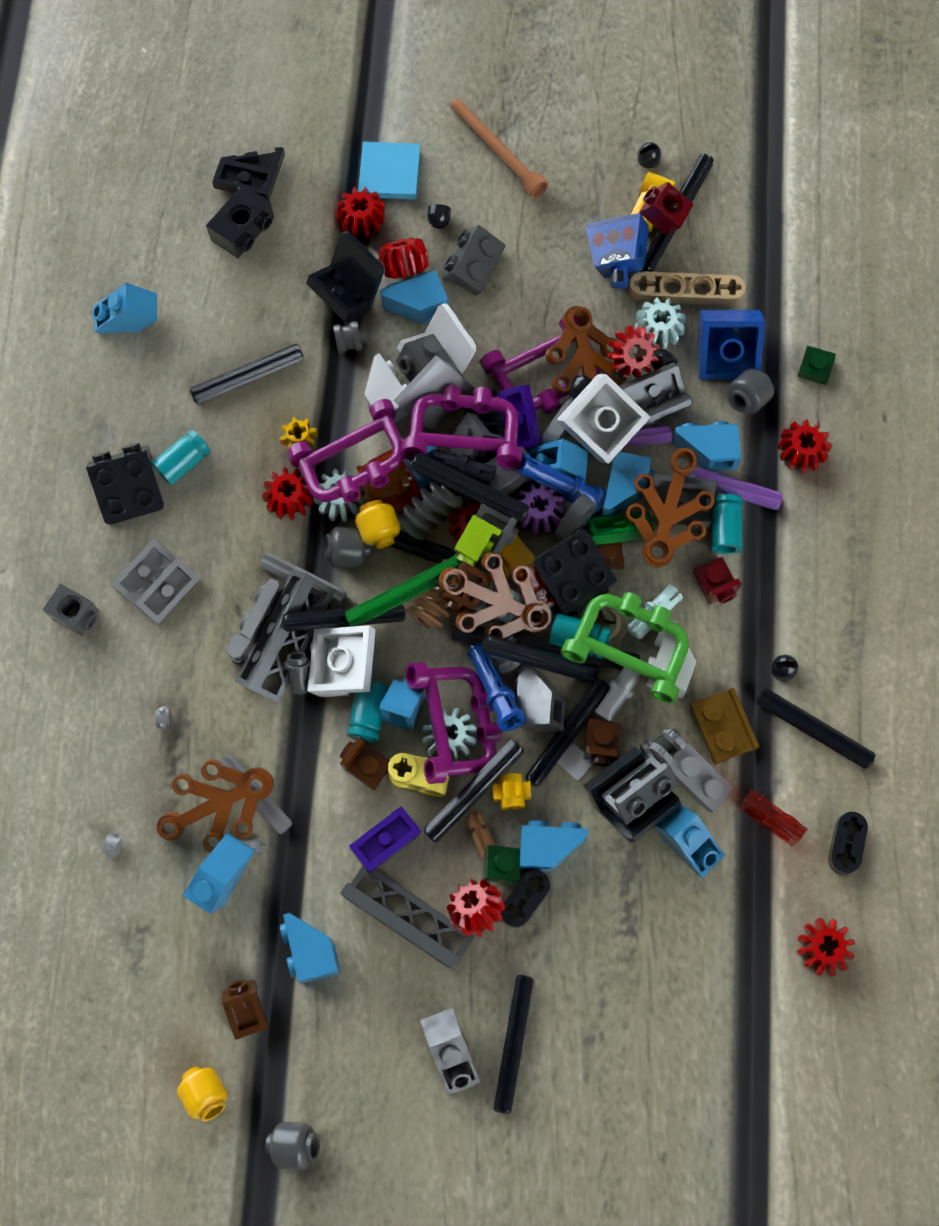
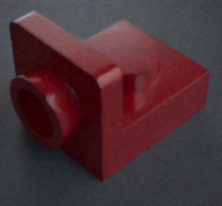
(717, 581)

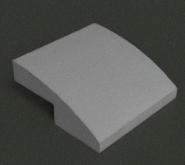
(432, 380)
(155, 581)

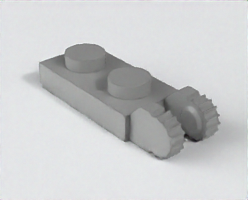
(253, 622)
(693, 771)

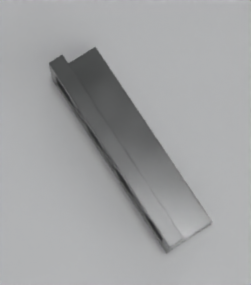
(273, 635)
(400, 926)

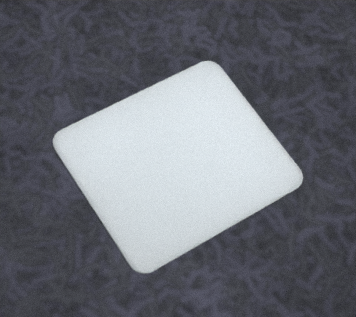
(573, 762)

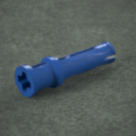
(552, 478)
(499, 697)

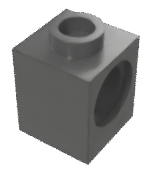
(64, 600)

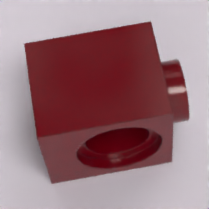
(675, 211)

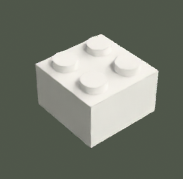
(603, 418)

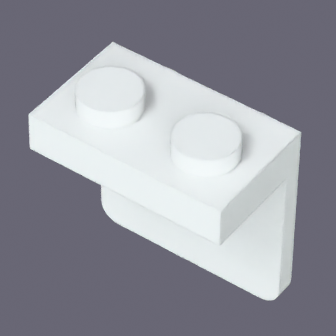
(450, 335)

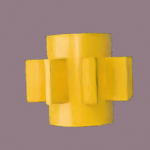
(296, 428)
(511, 791)

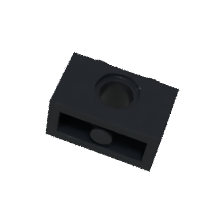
(242, 206)

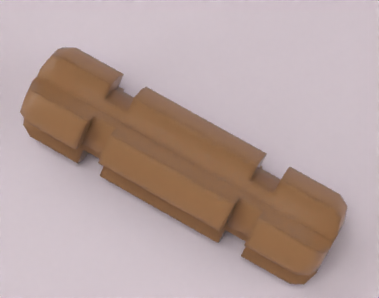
(480, 834)

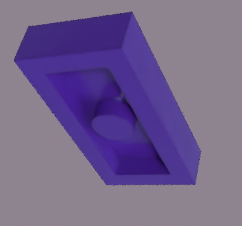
(528, 428)
(385, 840)

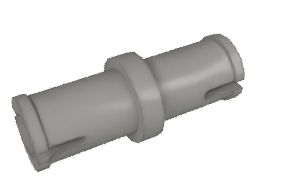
(618, 693)

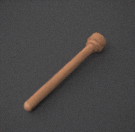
(534, 183)

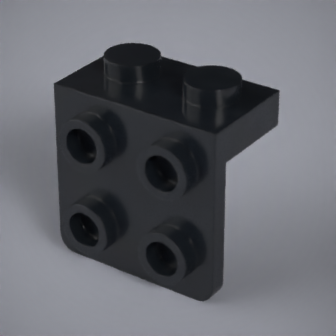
(350, 280)
(125, 484)
(574, 572)
(610, 776)

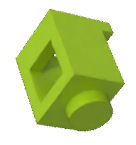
(475, 540)

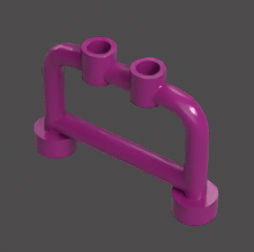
(495, 363)
(508, 453)
(376, 472)
(438, 768)

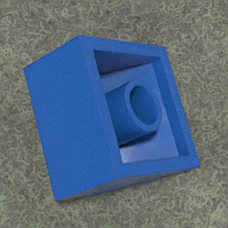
(729, 342)

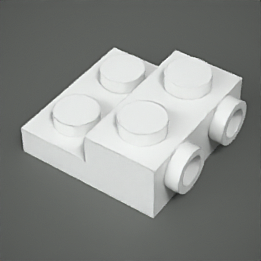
(341, 661)

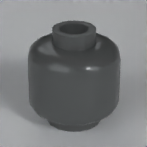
(750, 391)
(345, 548)
(293, 1146)

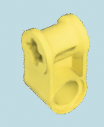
(415, 778)

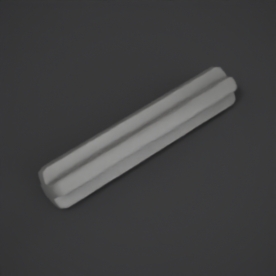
(283, 568)
(266, 806)

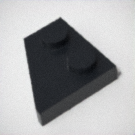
(250, 169)

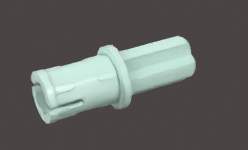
(665, 599)

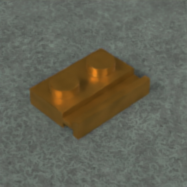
(724, 726)

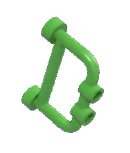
(657, 620)

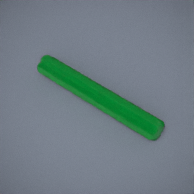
(399, 594)

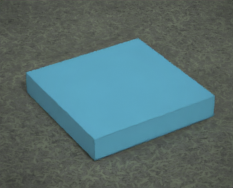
(390, 169)

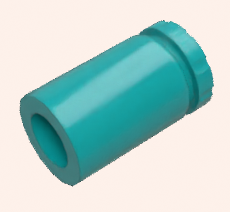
(181, 457)
(727, 524)
(566, 627)
(365, 713)

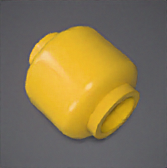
(377, 524)
(202, 1093)

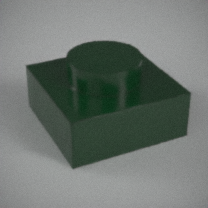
(816, 365)
(501, 864)

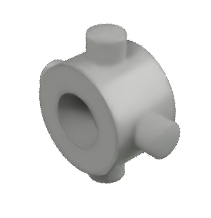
(163, 718)
(112, 845)
(257, 845)

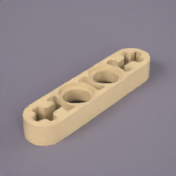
(686, 282)

